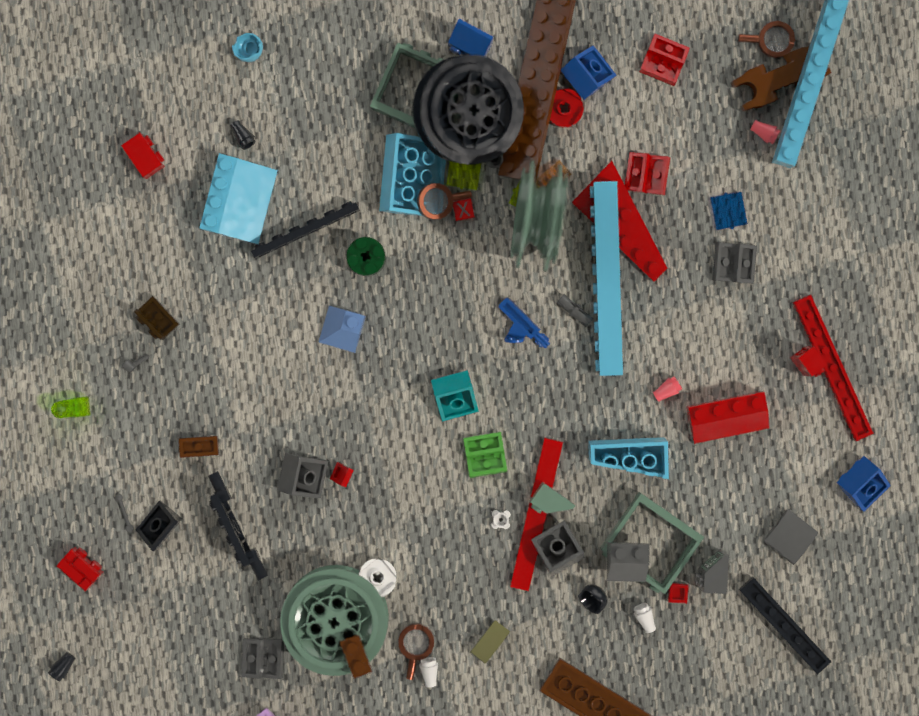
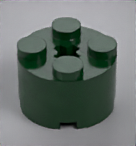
(362, 246)

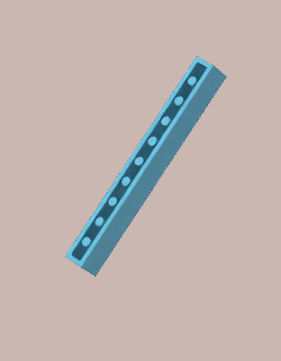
(809, 82)
(608, 278)

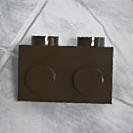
(156, 318)

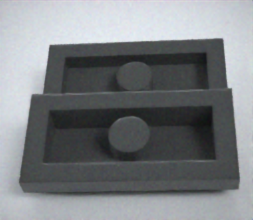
(734, 262)
(790, 536)
(262, 658)

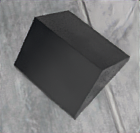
(158, 525)

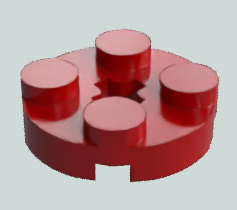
(575, 105)

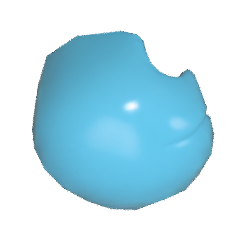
(248, 47)

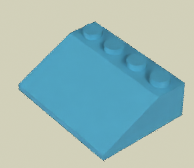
(406, 171)
(238, 199)

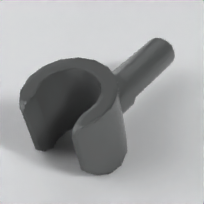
(129, 366)

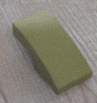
(490, 641)

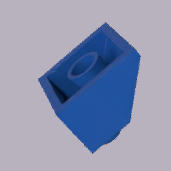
(469, 40)
(588, 72)
(863, 483)

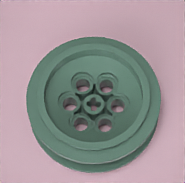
(539, 216)
(321, 587)

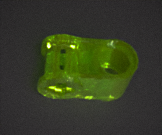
(73, 408)

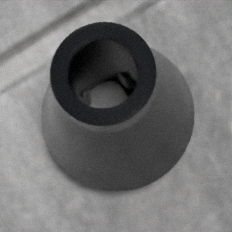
(243, 136)
(61, 667)

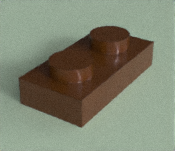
(198, 446)
(356, 656)

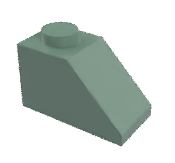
(549, 500)

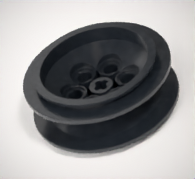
(435, 105)

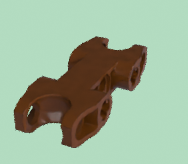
(767, 83)

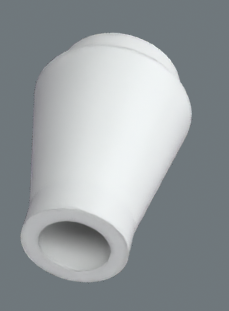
(645, 617)
(429, 671)

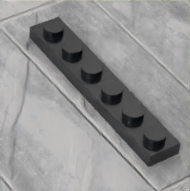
(312, 226)
(785, 625)

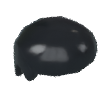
(596, 602)

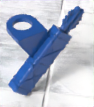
(522, 325)

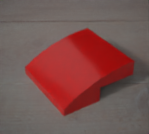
(664, 59)
(647, 173)

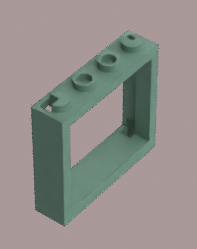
(405, 49)
(684, 557)

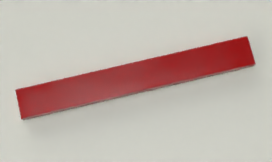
(834, 370)
(535, 521)

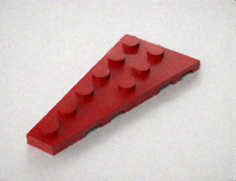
(633, 233)

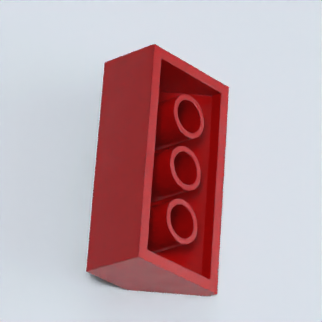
(728, 417)

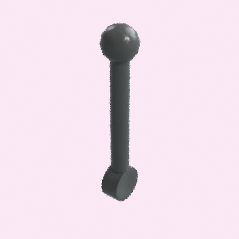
(129, 528)

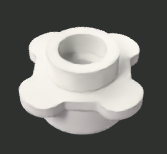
(500, 524)

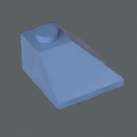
(342, 329)

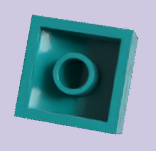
(454, 395)

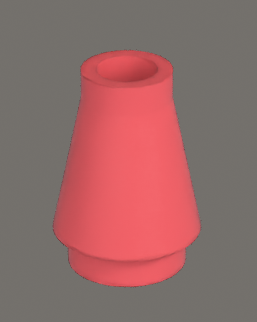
(765, 131)
(667, 389)

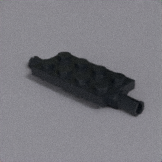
(235, 537)

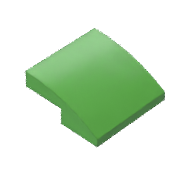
(485, 455)

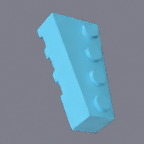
(633, 455)

